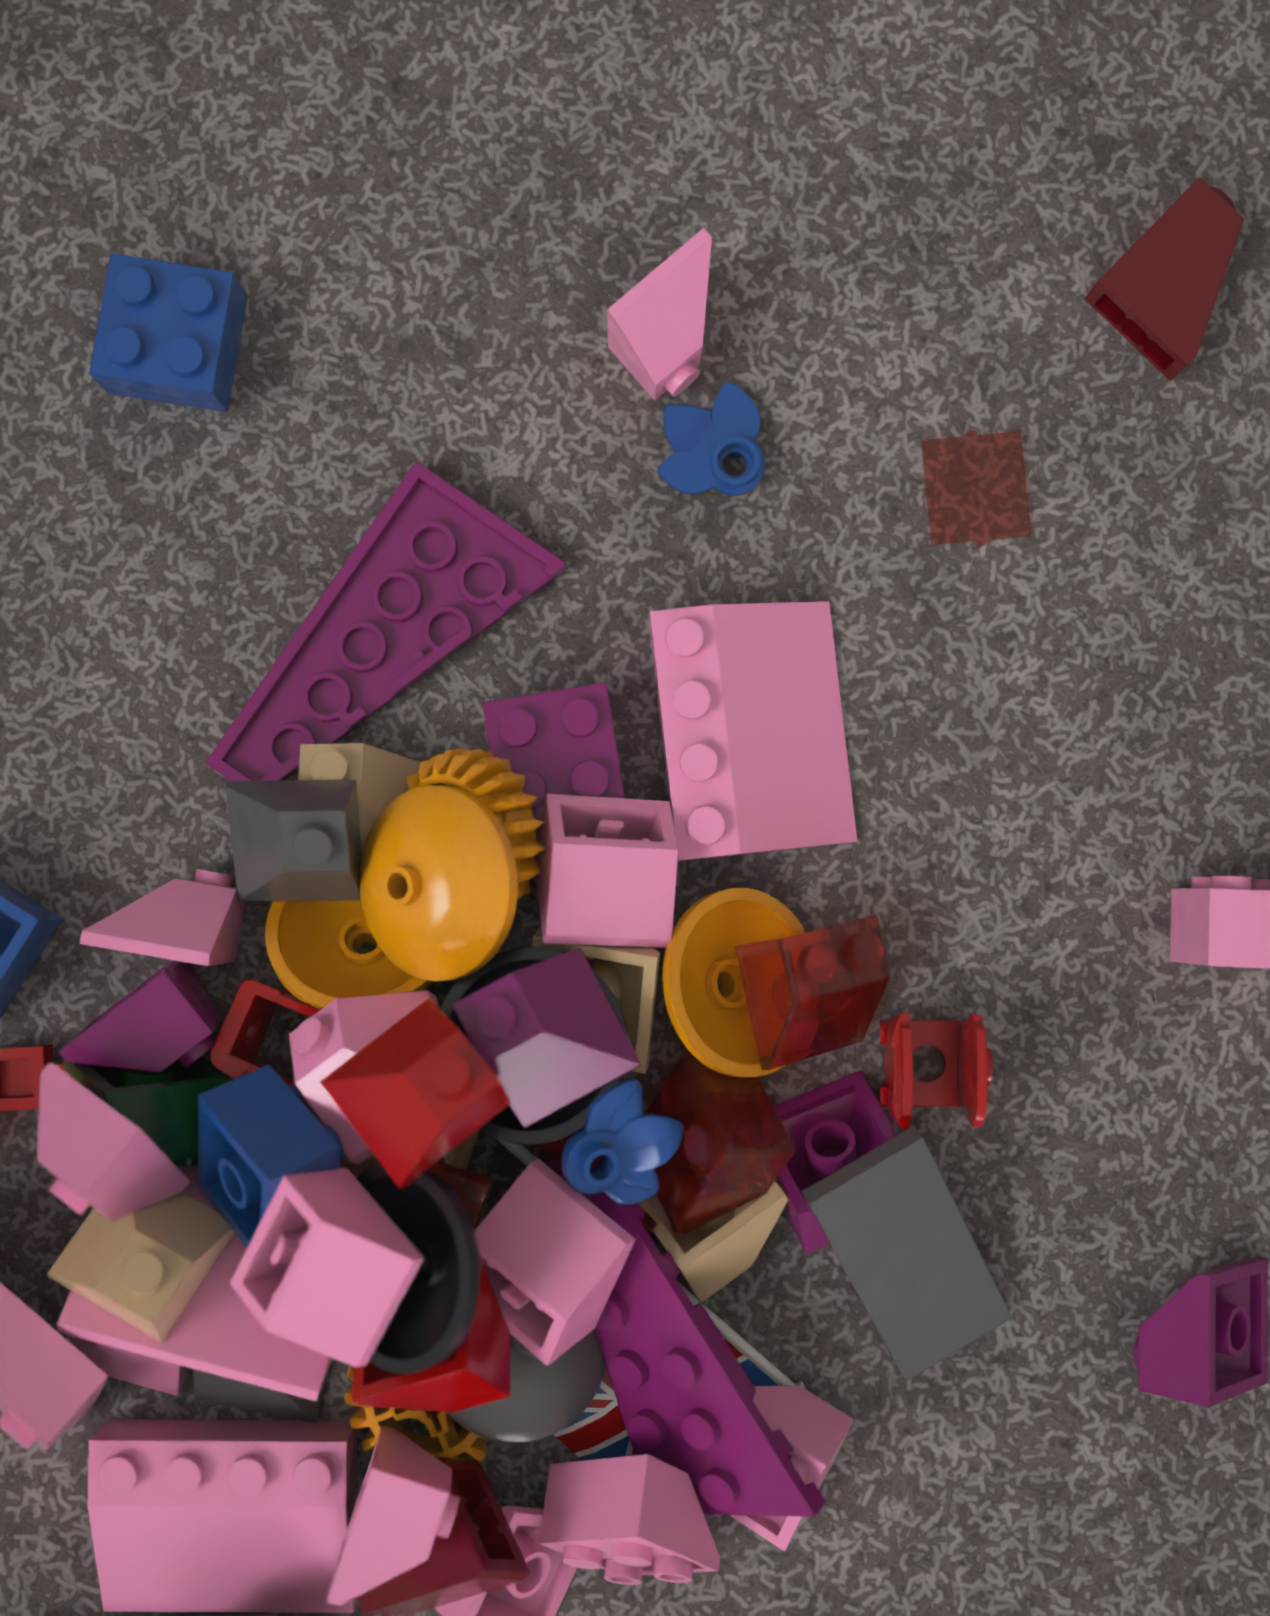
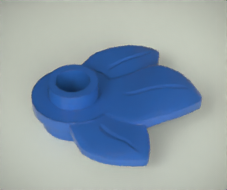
(707, 439)
(629, 1145)

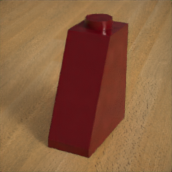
(1171, 278)
(471, 1561)

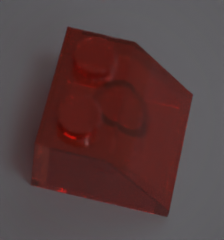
(813, 988)

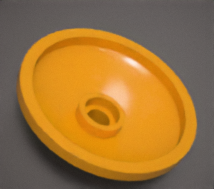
(438, 882)
(702, 949)
(317, 954)

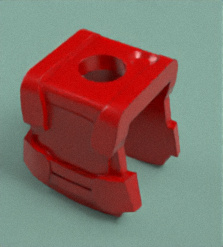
(247, 1025)
(964, 1074)

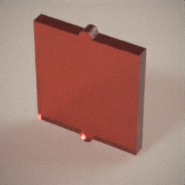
(976, 488)

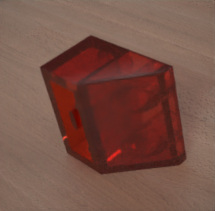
(728, 1145)

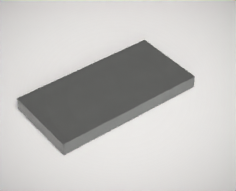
(908, 1253)

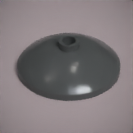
(541, 1395)

